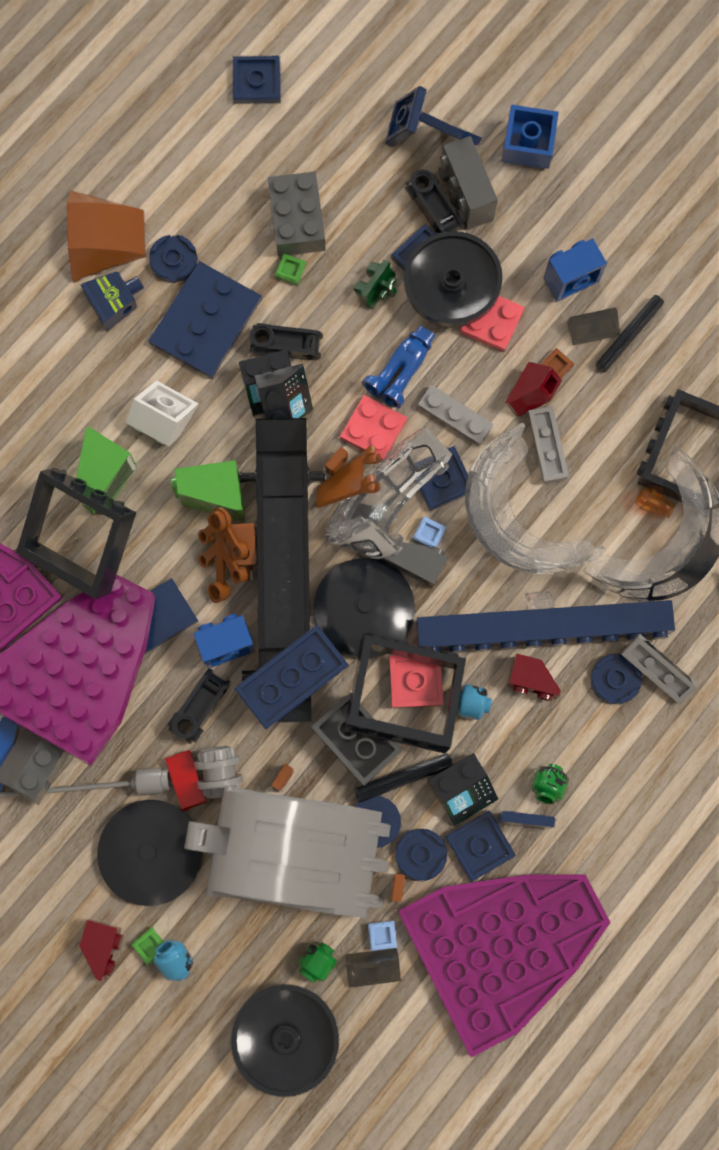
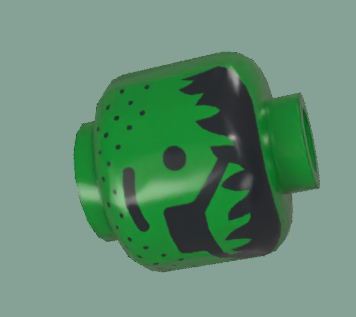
(550, 784)
(317, 962)

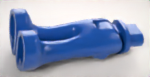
(408, 355)

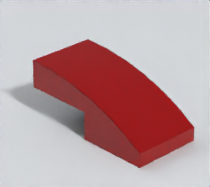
(185, 780)

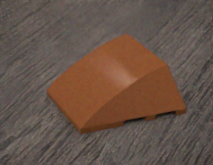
(102, 234)

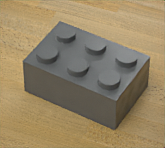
(468, 183)
(296, 213)
(359, 753)

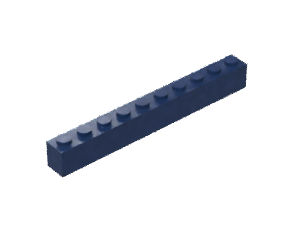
(546, 626)

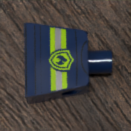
(112, 297)

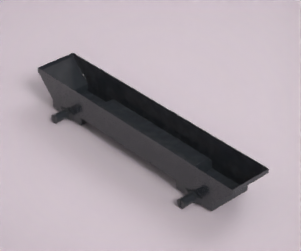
(282, 540)

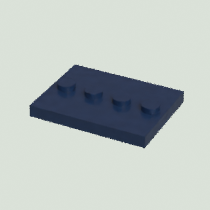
(205, 320)

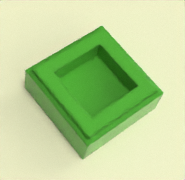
(290, 269)
(147, 945)

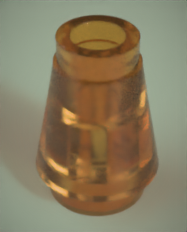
(654, 502)

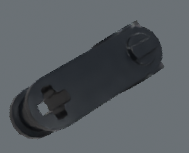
(433, 202)
(280, 338)
(199, 706)

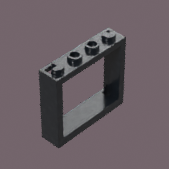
(662, 427)
(68, 571)
(394, 732)

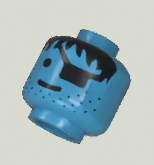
(473, 702)
(173, 960)

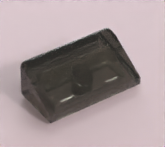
(594, 326)
(373, 967)

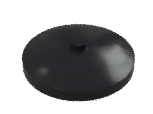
(453, 279)
(363, 600)
(145, 853)
(285, 1040)

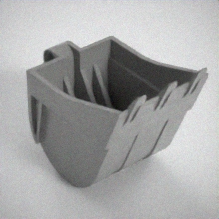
(292, 852)

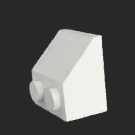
(161, 413)

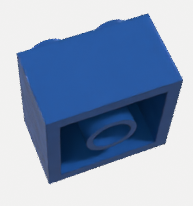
(530, 136)
(574, 269)
(224, 641)

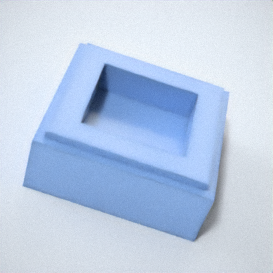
(429, 533)
(382, 935)

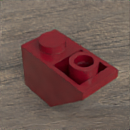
(533, 389)
(532, 676)
(98, 947)

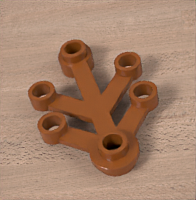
(219, 523)

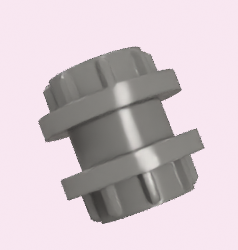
(217, 770)

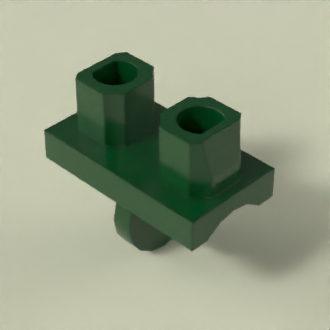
(378, 286)

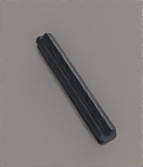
(629, 333)
(403, 777)

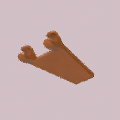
(349, 480)

